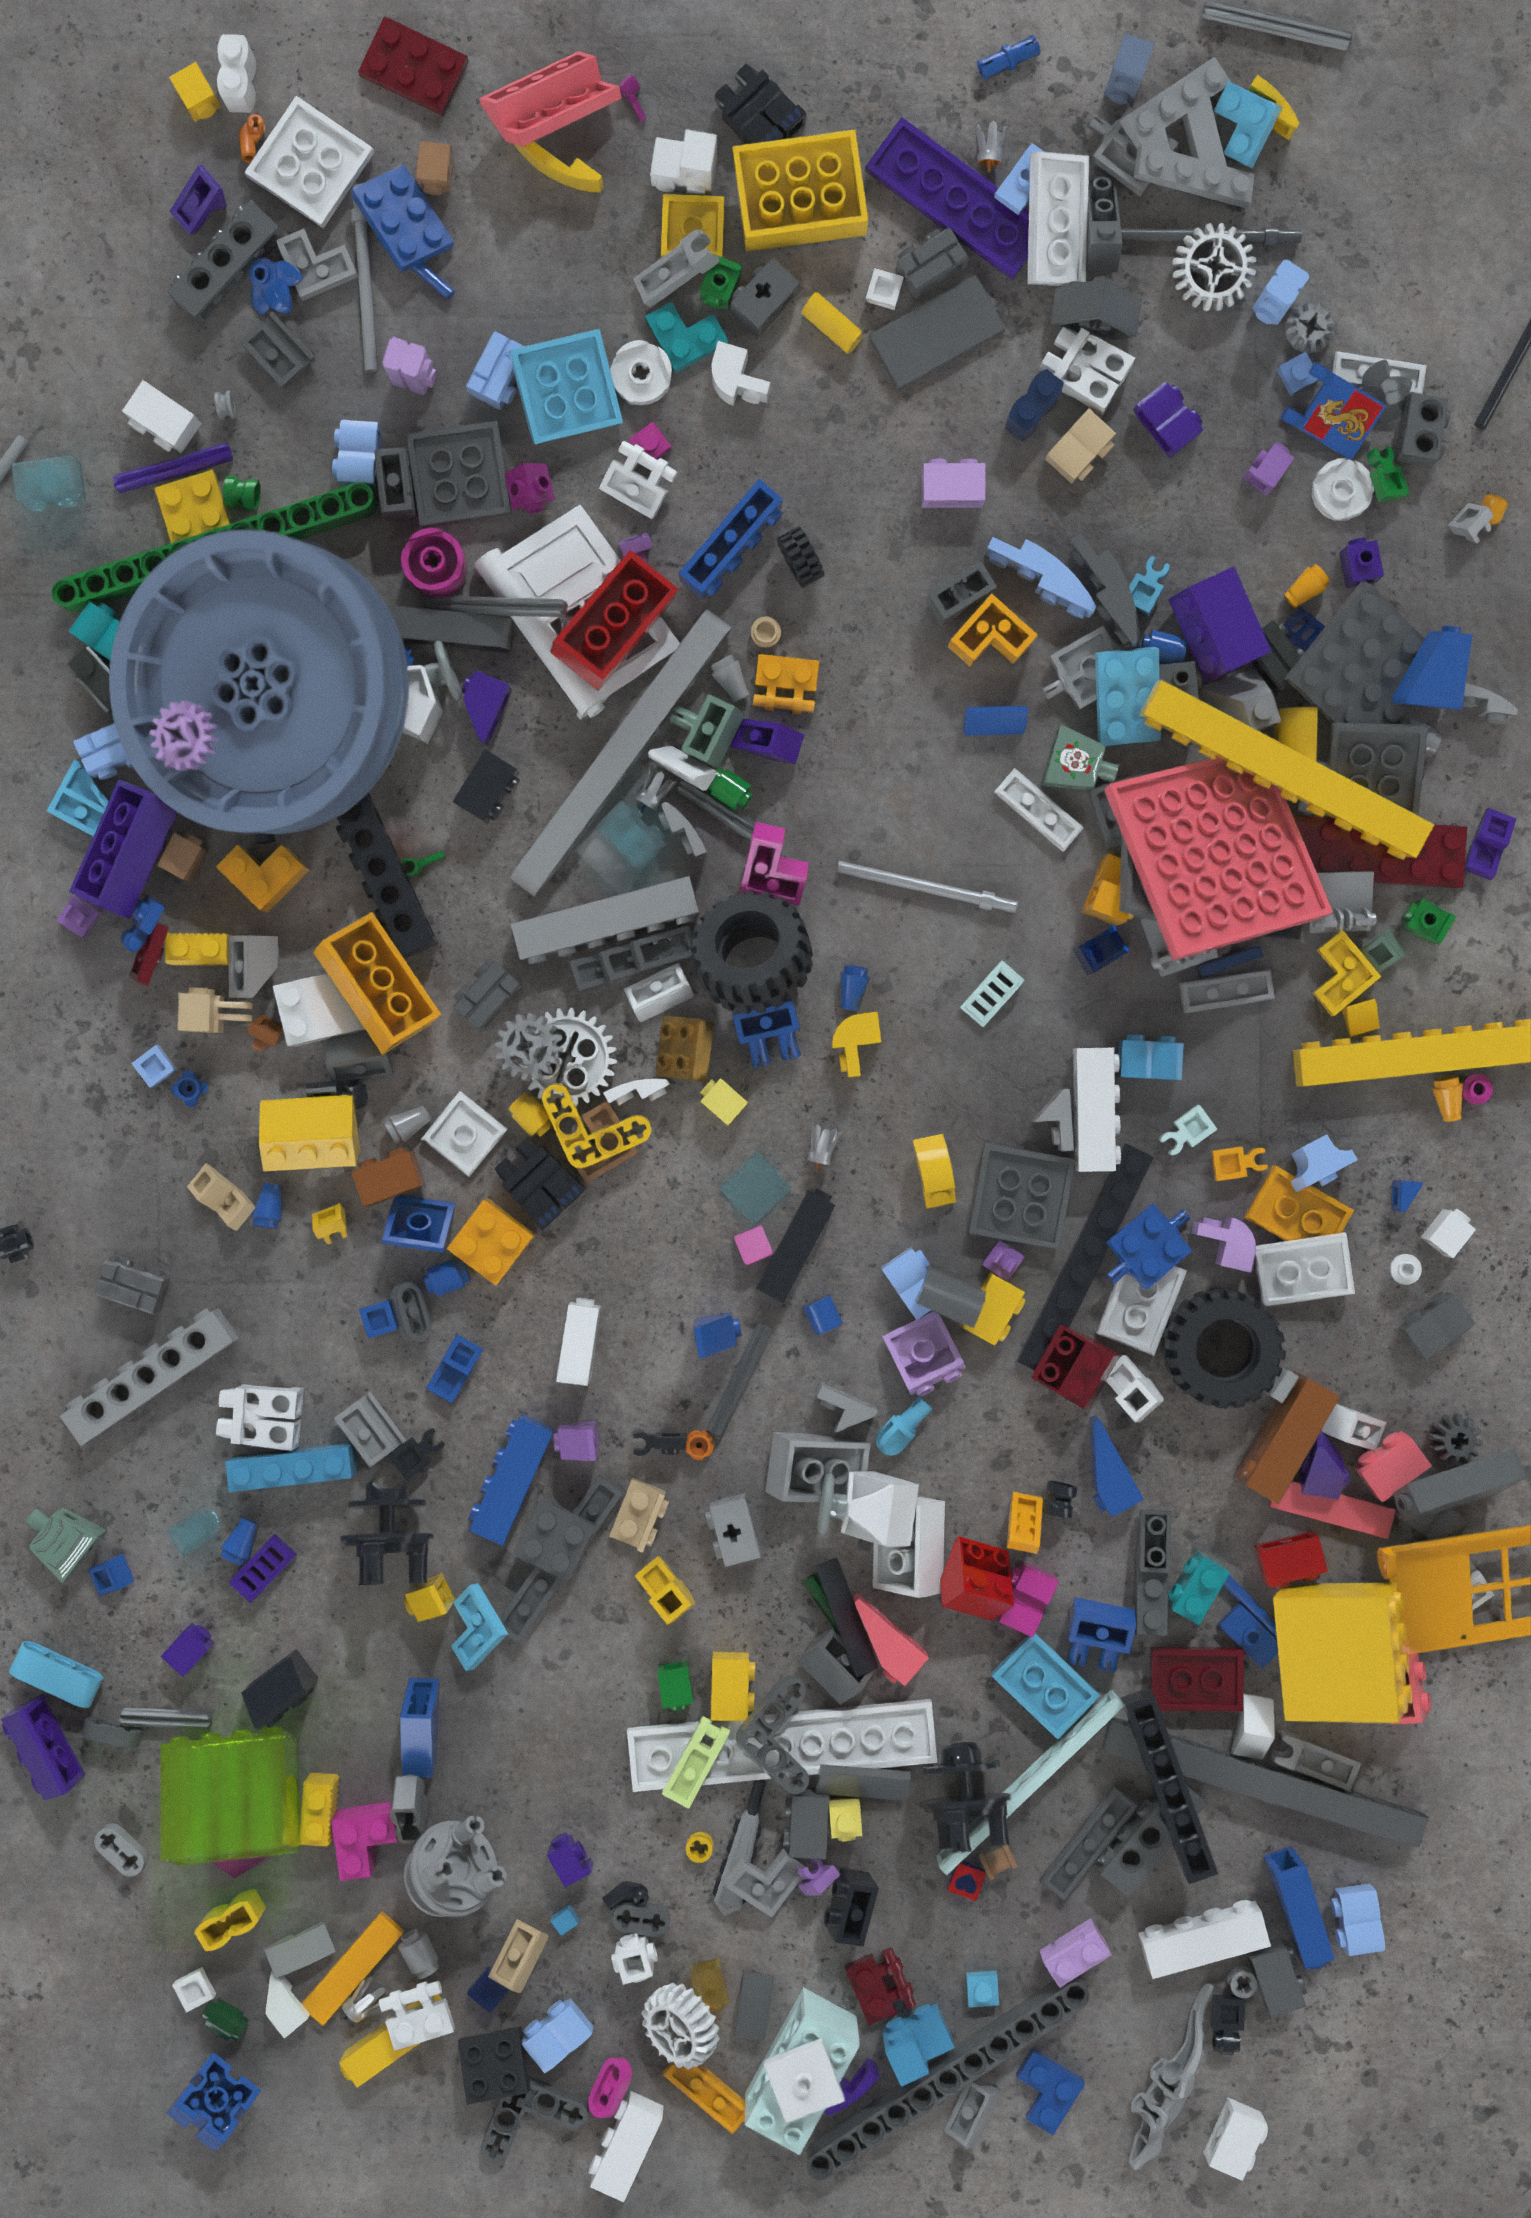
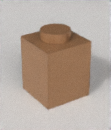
(435, 168)
(183, 856)

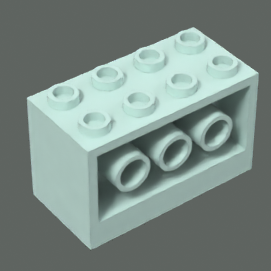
(806, 2022)

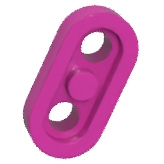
(610, 2085)

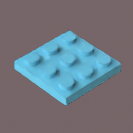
(566, 386)

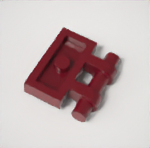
(871, 1990)

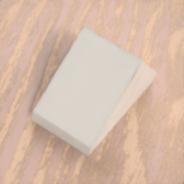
(1254, 1727)

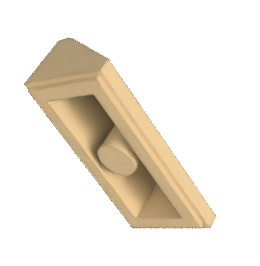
(518, 1956)

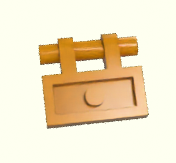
(786, 674)

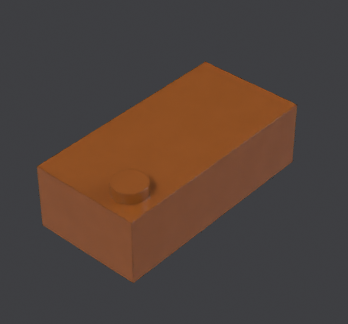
(1286, 1438)

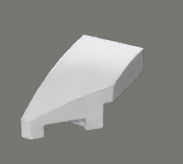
(283, 2007)

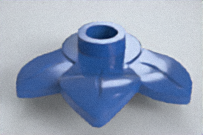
(274, 288)

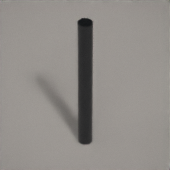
(1504, 379)

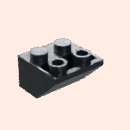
(278, 1688)

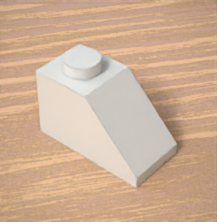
(1354, 1427)

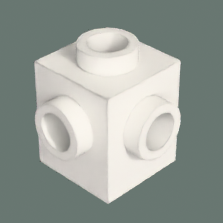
(633, 1967)

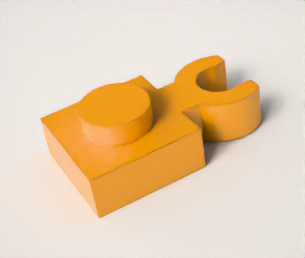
(1232, 1163)

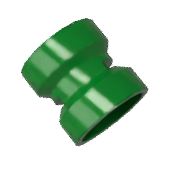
(241, 493)

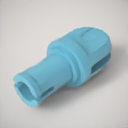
(901, 1429)

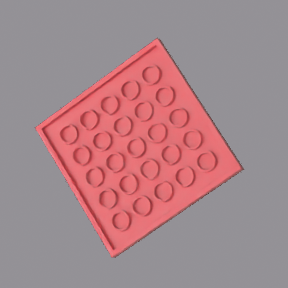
(1216, 856)

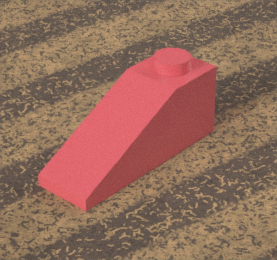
(894, 1648)

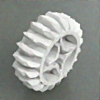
(1228, 268)
(680, 2025)

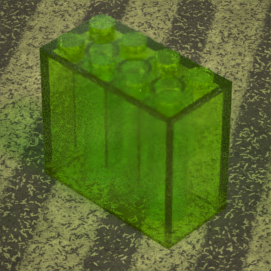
(229, 1797)

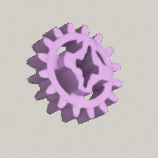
(174, 744)

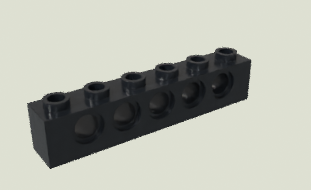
(420, 934)
(1169, 1785)

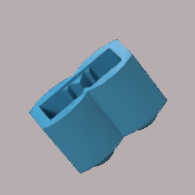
(1150, 1059)

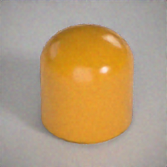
(1497, 506)

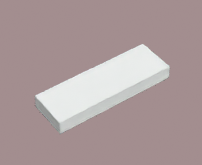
(1353, 366)
(1038, 809)

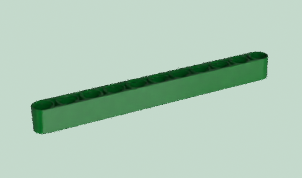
(142, 562)

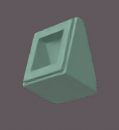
(1383, 951)

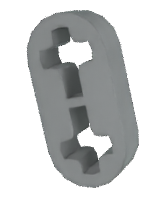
(122, 1848)

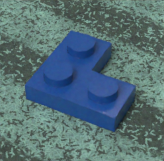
(1056, 2086)

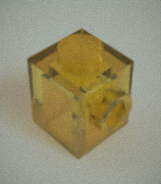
(710, 1983)

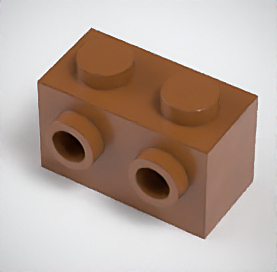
(388, 1177)

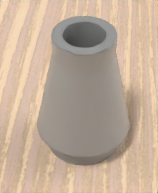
(730, 677)
(406, 1124)

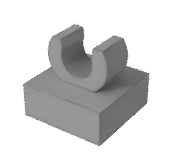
(1471, 521)

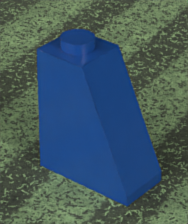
(1437, 671)
(420, 1727)

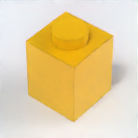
(195, 92)

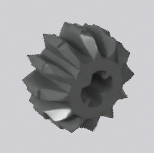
(1458, 1449)

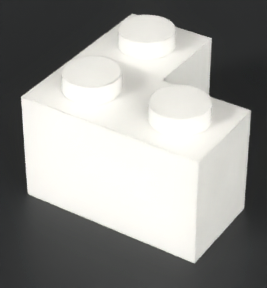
(685, 164)

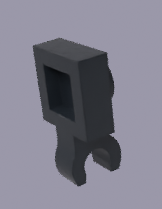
(668, 1442)

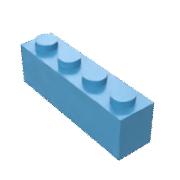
(291, 1467)

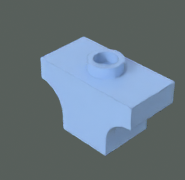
(1016, 187)
(1319, 1163)

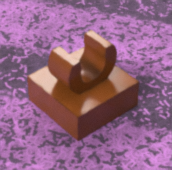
(267, 1033)

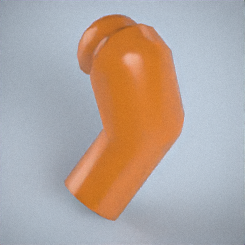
(249, 136)

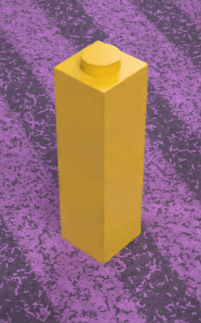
(373, 2053)

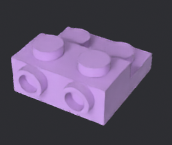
(925, 1354)

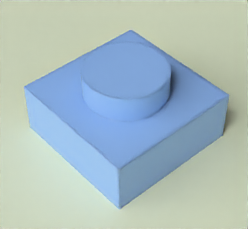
(154, 1066)

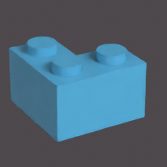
(915, 2041)

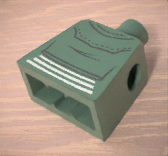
(62, 1540)

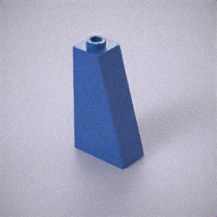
(1299, 1907)

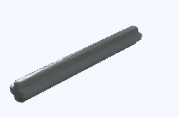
(1277, 24)
(498, 605)

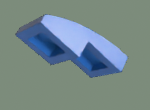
(454, 1369)

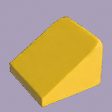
(1361, 1017)

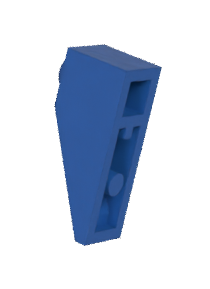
(716, 1333)
(1110, 1477)

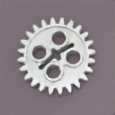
(594, 1067)

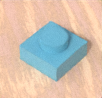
(982, 1989)

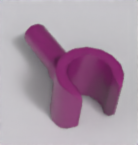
(628, 88)

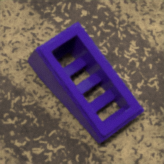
(244, 1587)

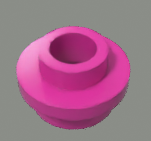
(1468, 1085)

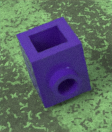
(1361, 562)

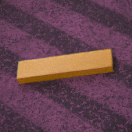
(352, 1967)

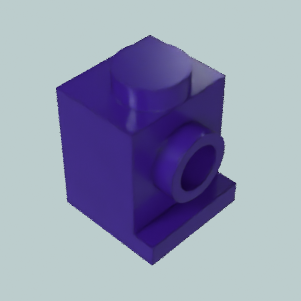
(569, 1859)

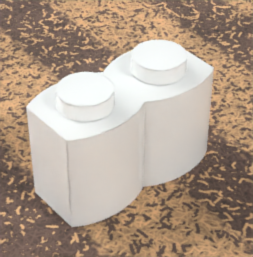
(236, 73)

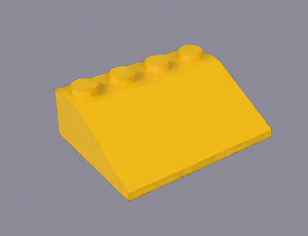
(800, 190)

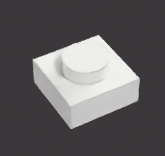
(884, 289)
(194, 1989)

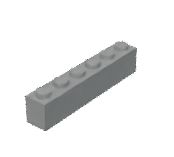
(605, 919)

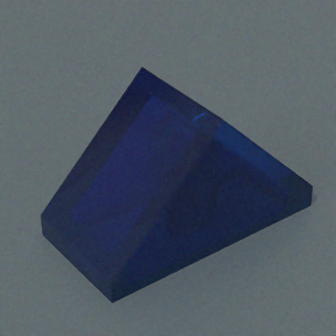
(1100, 950)

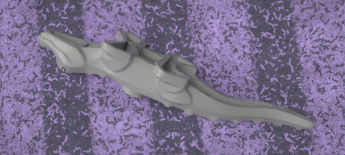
(1170, 2087)

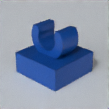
(378, 1318)

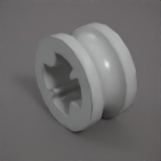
(225, 405)
(1241, 1992)

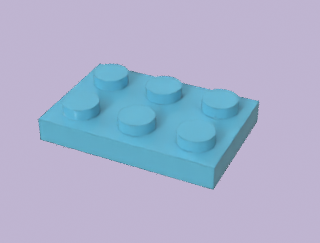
(1122, 689)
(1045, 1685)

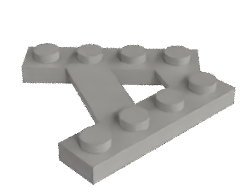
(1206, 170)

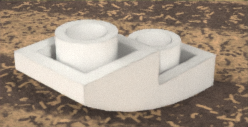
(646, 1088)

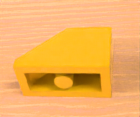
(429, 1598)

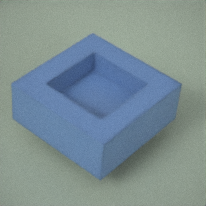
(1295, 374)

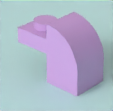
(1236, 1242)

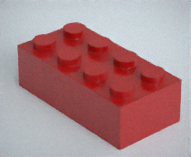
(614, 620)

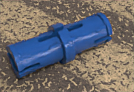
(1008, 57)

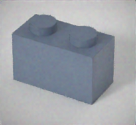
(1128, 69)

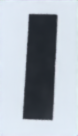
(846, 1617)

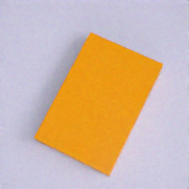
(1295, 1214)

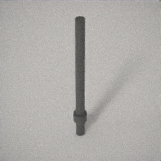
(1268, 236)

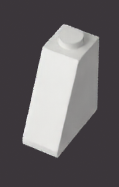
(579, 1342)

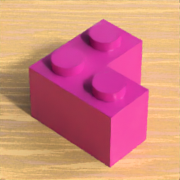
(768, 870)
(355, 1835)

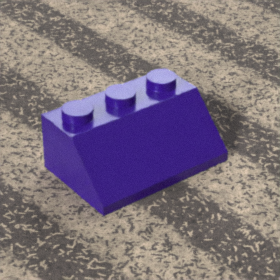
(1219, 625)
(43, 1748)

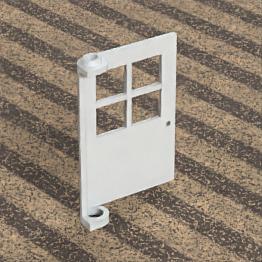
(568, 564)

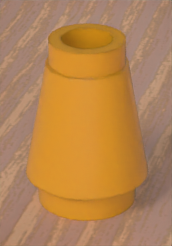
(1307, 586)
(1448, 1097)

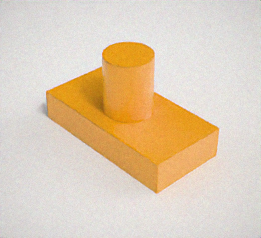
(1024, 1522)

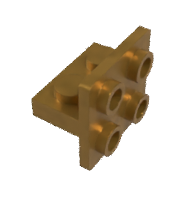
(684, 1048)

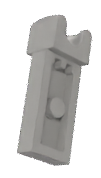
(676, 268)
(1316, 1761)

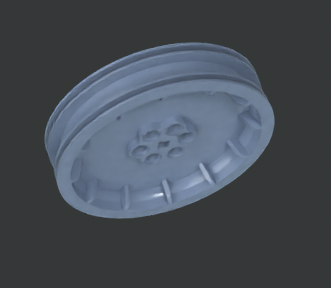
(340, 702)

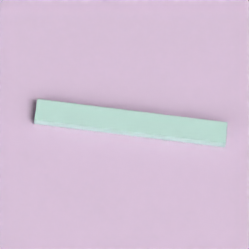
(1040, 1771)

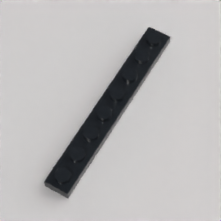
(1086, 1253)

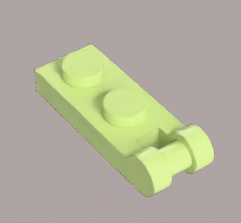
(695, 1763)

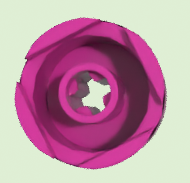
(417, 562)

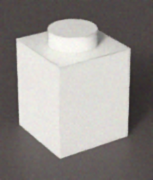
(1449, 1232)

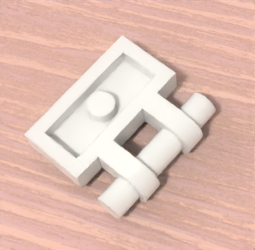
(632, 487)
(419, 2023)

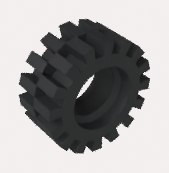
(800, 556)

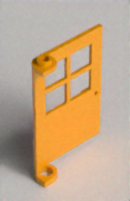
(1439, 1589)

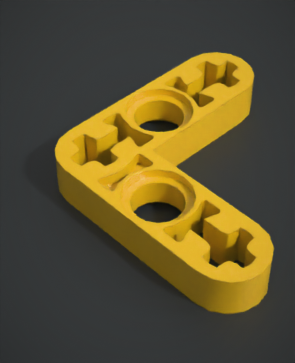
(580, 1136)

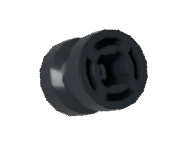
(1059, 1499)

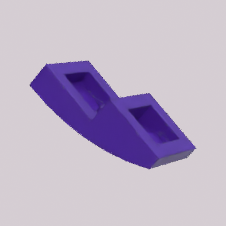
(1488, 843)
(857, 2086)

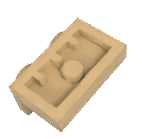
(638, 1514)

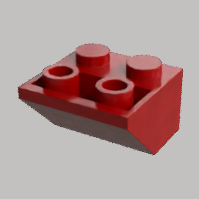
(977, 1580)

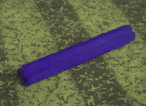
(172, 468)

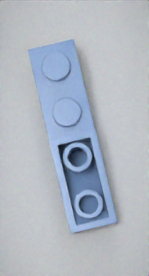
(1055, 580)

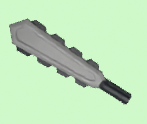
(741, 1846)

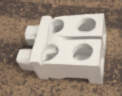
(1089, 369)
(251, 1413)

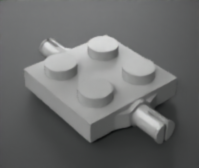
(1119, 153)
(1077, 667)

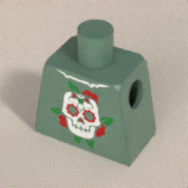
(1076, 762)

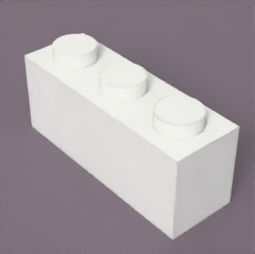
(625, 2146)

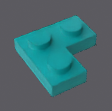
(683, 344)

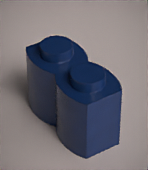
(1037, 402)

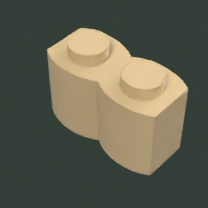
(1081, 446)

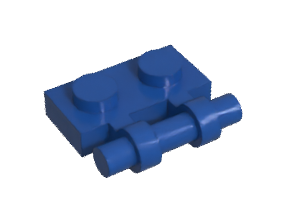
(145, 919)

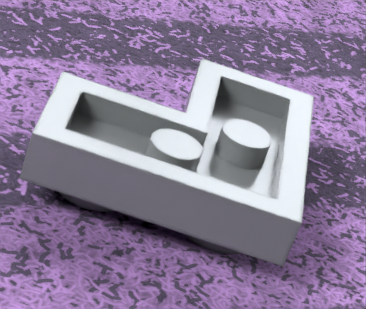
(318, 272)
(768, 1888)

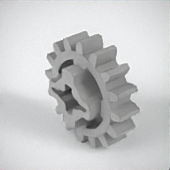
(524, 1035)

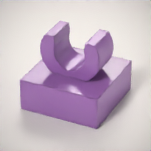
(637, 545)
(79, 916)
(1003, 1260)
(819, 1879)

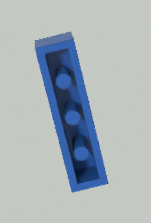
(511, 1479)

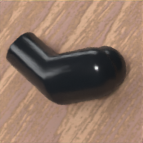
(626, 1891)

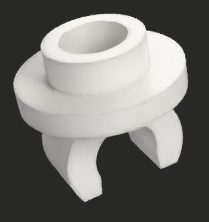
(1405, 1269)

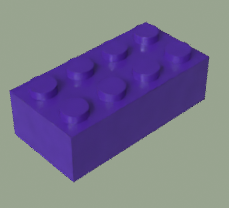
(123, 849)

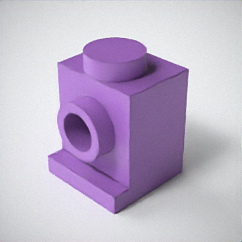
(1268, 468)

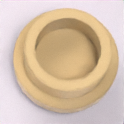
(765, 632)

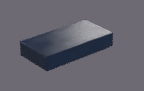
(1229, 961)

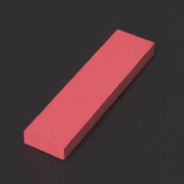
(1344, 1512)

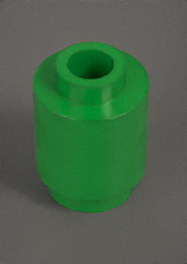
(730, 789)

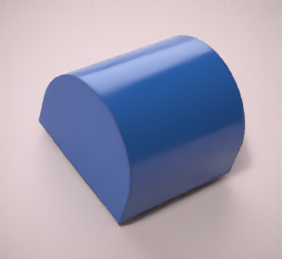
(823, 1315)

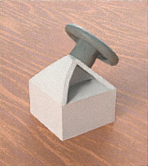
(423, 703)
(873, 1509)

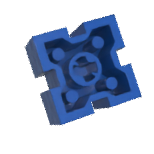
(213, 2102)

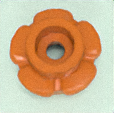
(706, 1448)

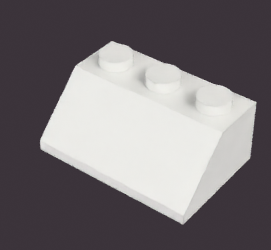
(917, 1567)

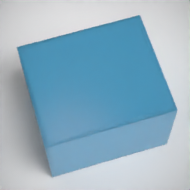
(565, 1920)

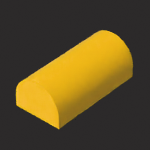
(832, 323)

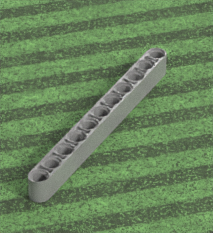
(621, 753)

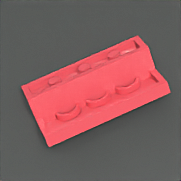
(549, 99)

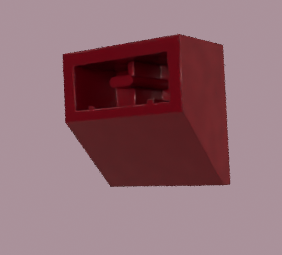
(1075, 1366)

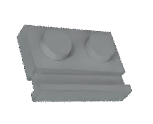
(370, 1429)

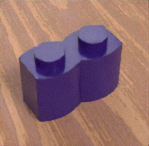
(1168, 419)

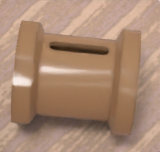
(998, 1861)

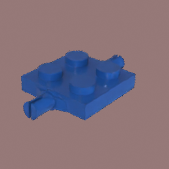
(1148, 1246)

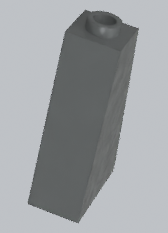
(1459, 1485)

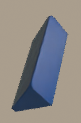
(995, 720)

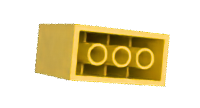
(1342, 1652)

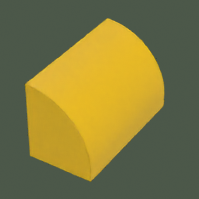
(1298, 730)

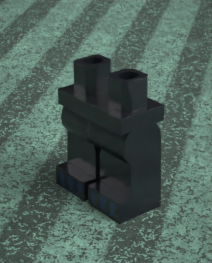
(759, 109)
(539, 1172)

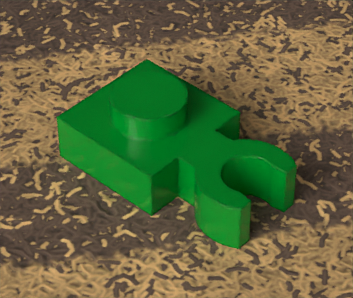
(1386, 478)

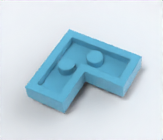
(1254, 119)
(483, 1627)

